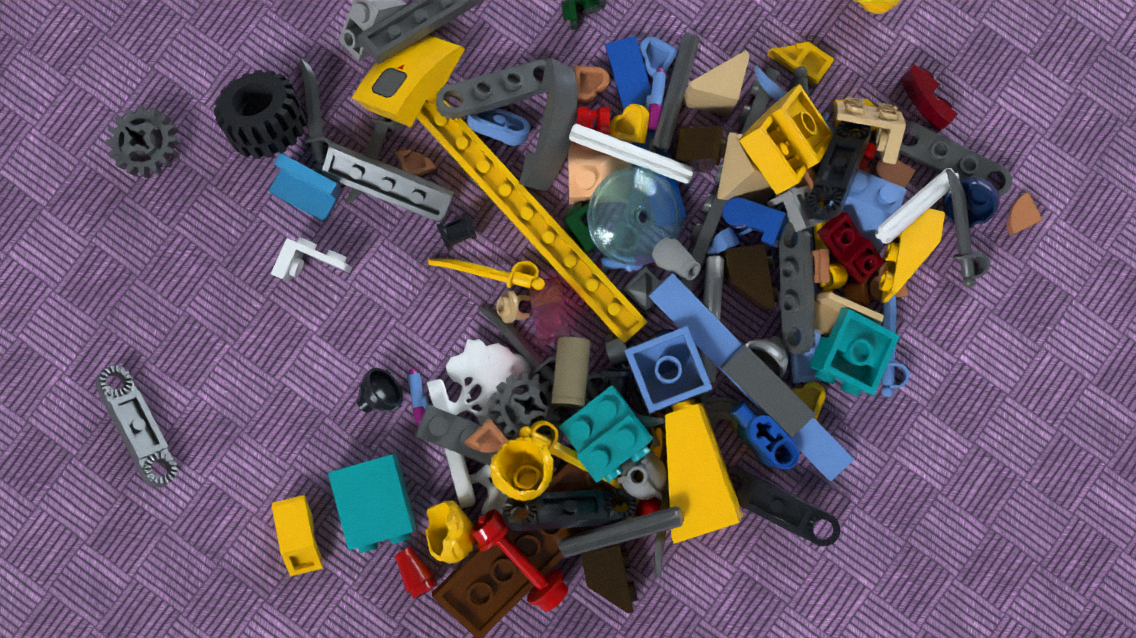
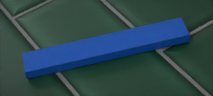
(634, 87)

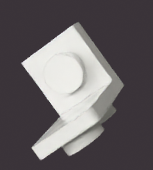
(290, 259)

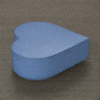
(657, 55)

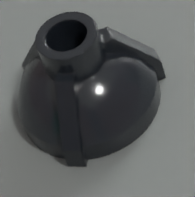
(379, 392)

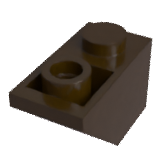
(700, 147)
(748, 274)
(607, 577)

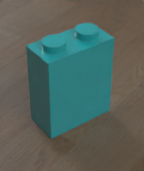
(373, 503)

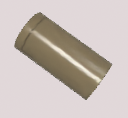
(571, 372)

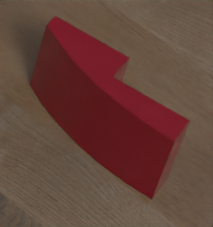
(919, 86)
(850, 247)

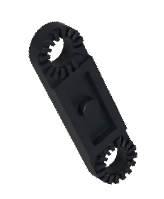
(838, 170)
(783, 507)
(569, 509)

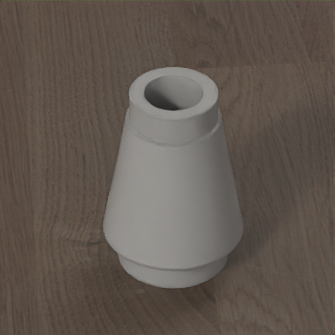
(675, 258)

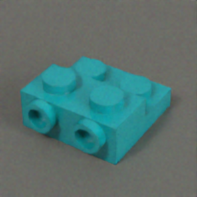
(854, 353)
(607, 435)

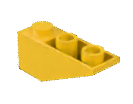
(910, 250)

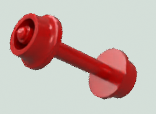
(547, 589)

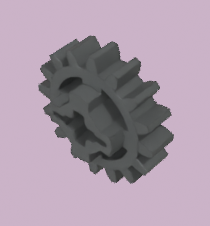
(130, 149)
(533, 395)

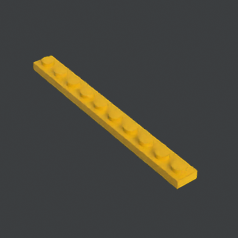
(534, 222)

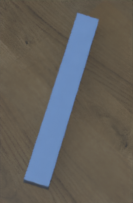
(719, 346)

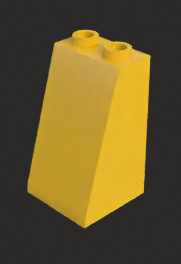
(697, 473)

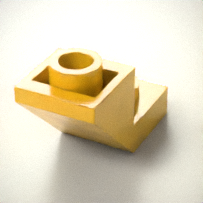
(296, 535)

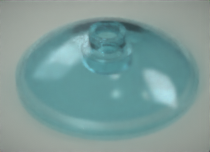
(616, 211)

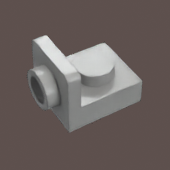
(797, 207)

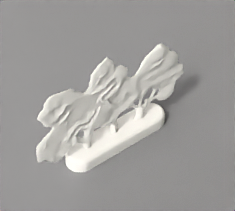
(487, 368)

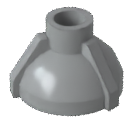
(772, 353)
(654, 477)

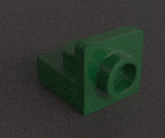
(570, 7)
(577, 229)

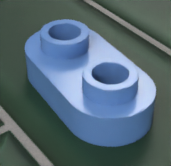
(501, 126)

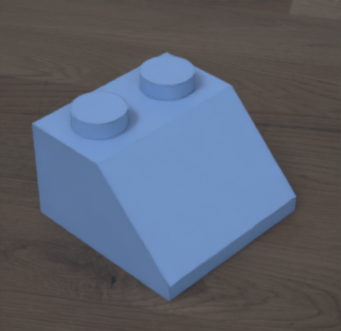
(871, 203)
(668, 370)

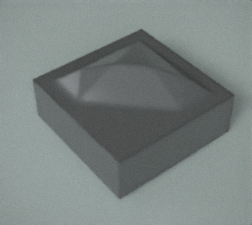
(640, 287)

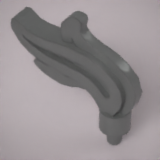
(719, 408)

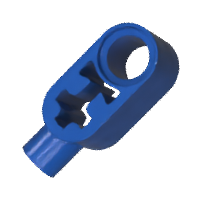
(764, 447)

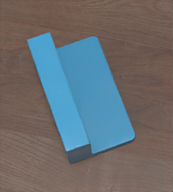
(305, 188)

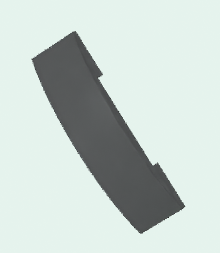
(558, 118)

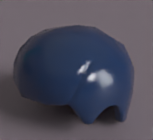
(980, 198)

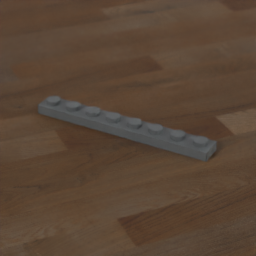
(704, 231)

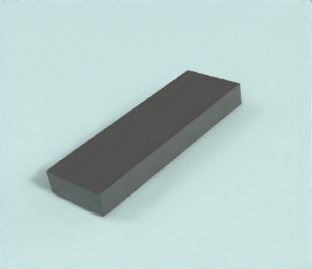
(768, 390)

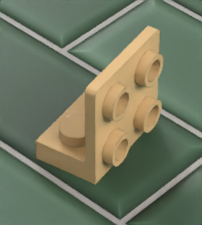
(884, 116)

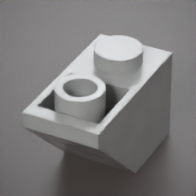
(363, 16)

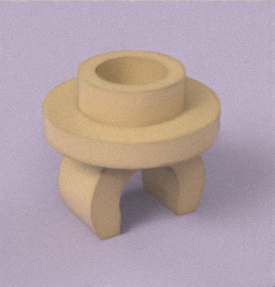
(508, 307)

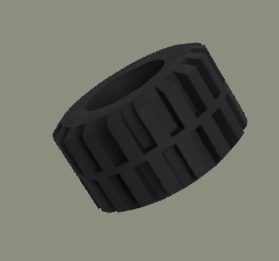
(260, 114)

